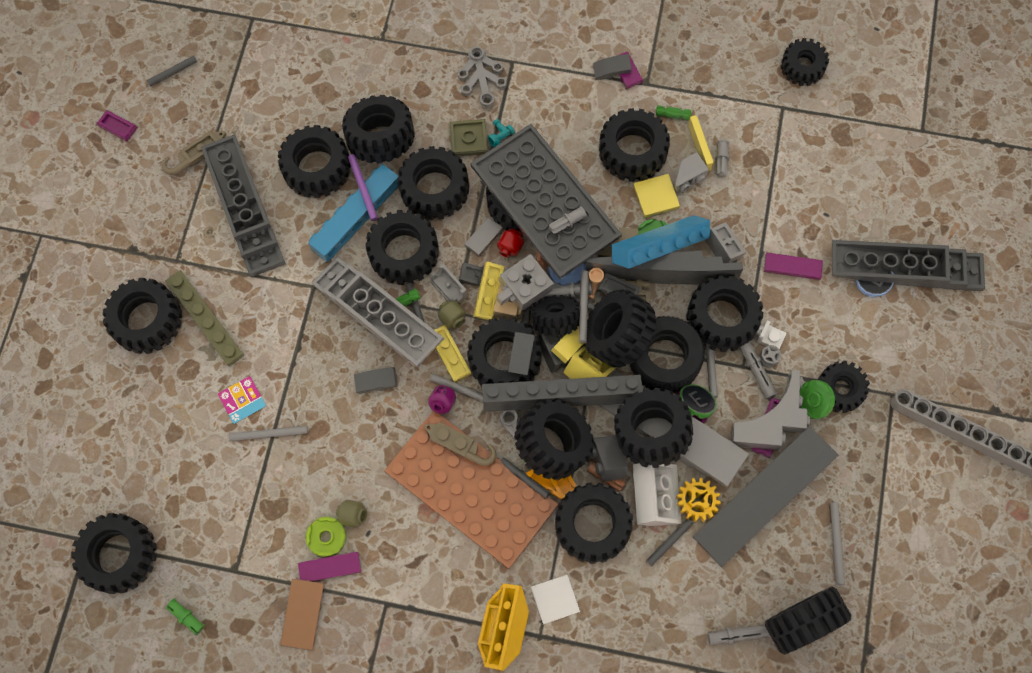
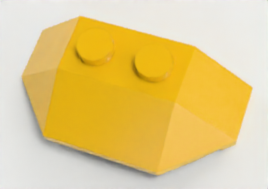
(503, 627)

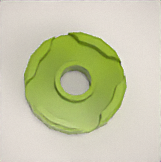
(329, 548)

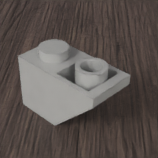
(691, 171)

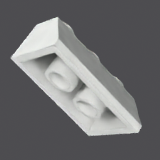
(656, 495)

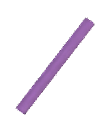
(363, 188)

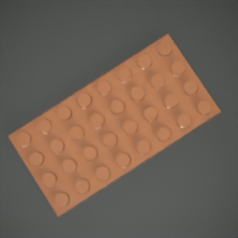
(478, 500)

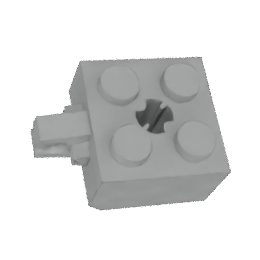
(524, 294)

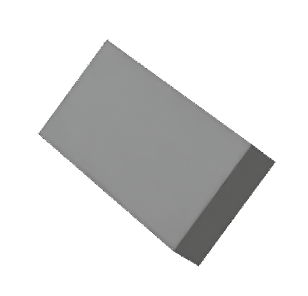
(483, 236)

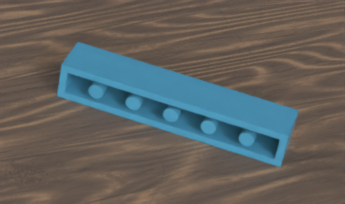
(353, 214)
(660, 241)

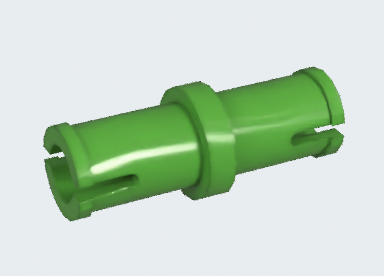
(185, 616)

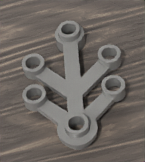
(481, 75)

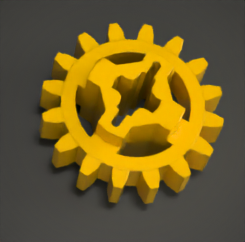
(703, 506)

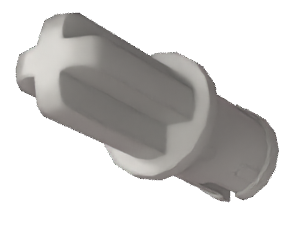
(722, 157)
(567, 220)

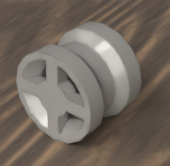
(770, 352)

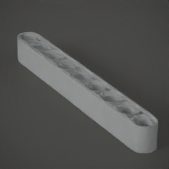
(967, 428)

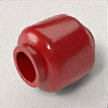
(510, 243)

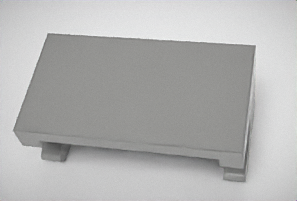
(725, 244)
(448, 285)

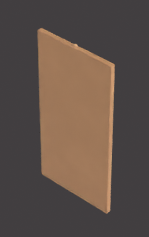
(302, 614)

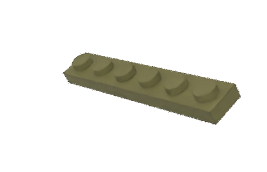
(204, 318)

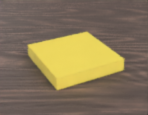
(656, 195)

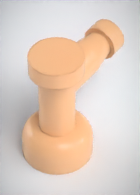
(595, 276)

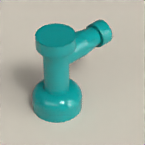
(494, 139)

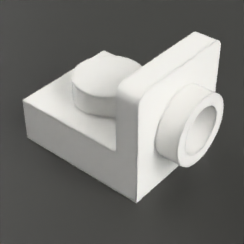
(770, 335)

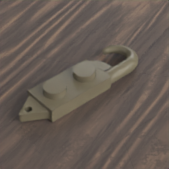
(192, 153)
(458, 443)

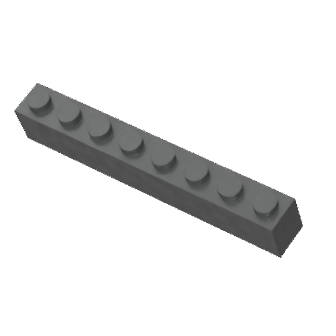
(573, 391)

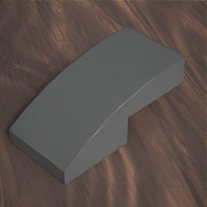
(612, 66)
(471, 274)
(521, 353)
(375, 380)

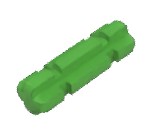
(672, 112)
(407, 299)

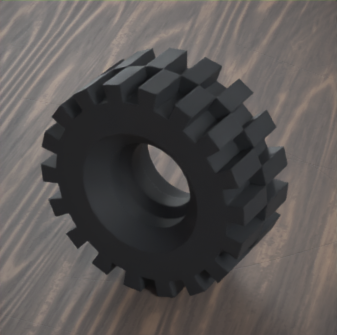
(804, 73)
(556, 315)
(855, 380)

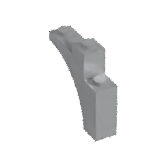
(786, 416)

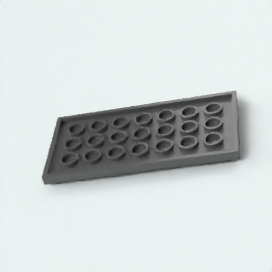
(537, 191)

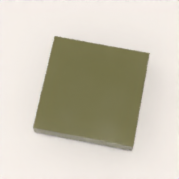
(469, 137)

